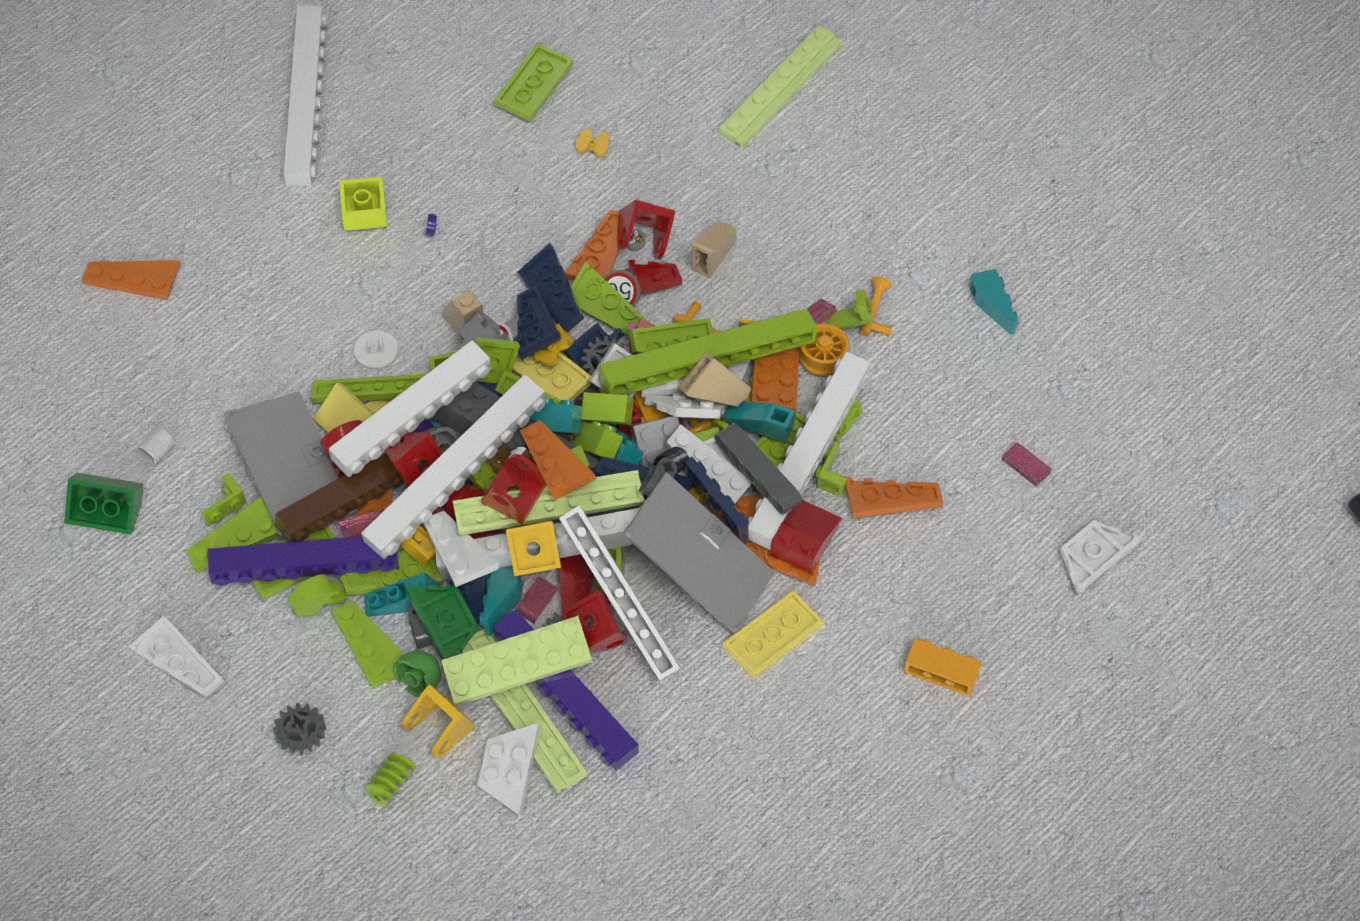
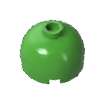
(417, 671)

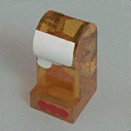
(503, 454)

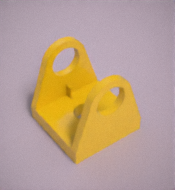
(539, 532)
(426, 704)

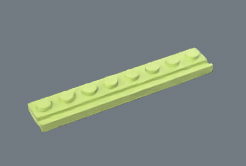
(780, 86)
(600, 495)
(522, 710)

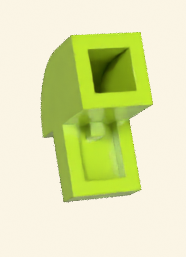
(314, 593)

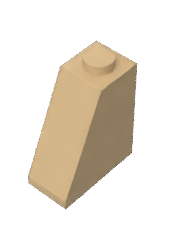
(712, 248)
(461, 310)
(714, 383)

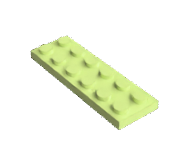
(516, 661)

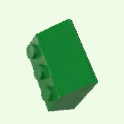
(103, 503)

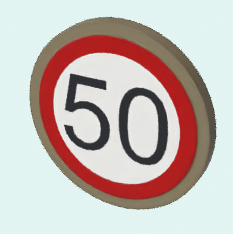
(625, 284)

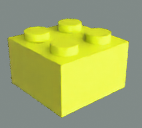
(363, 203)

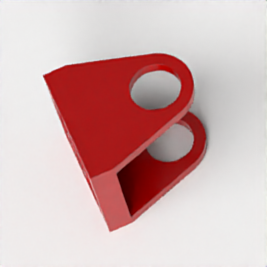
(648, 215)
(409, 453)
(517, 476)
(605, 632)

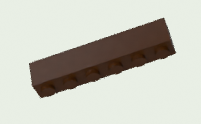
(337, 499)

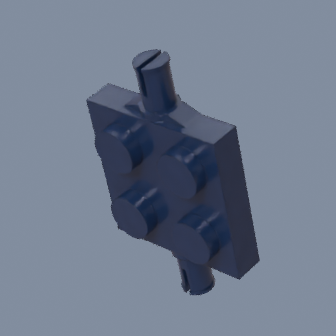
(575, 351)

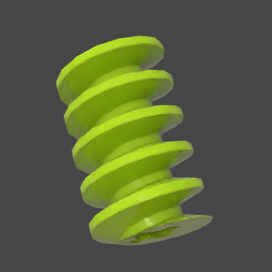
(388, 777)

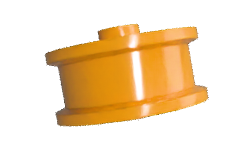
(823, 354)

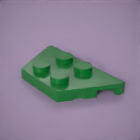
(443, 617)

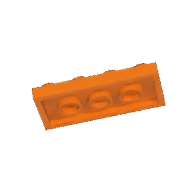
(777, 378)

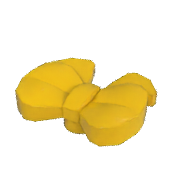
(599, 146)
(550, 356)

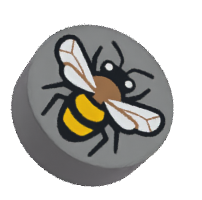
(637, 240)

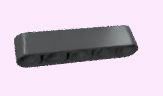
(758, 468)

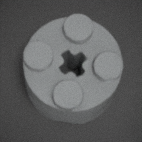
(480, 326)

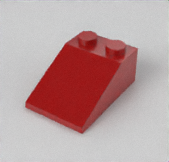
(804, 536)

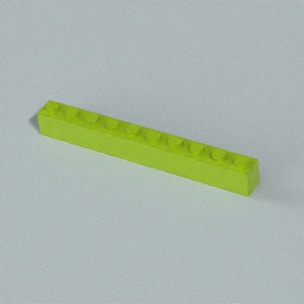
(727, 347)

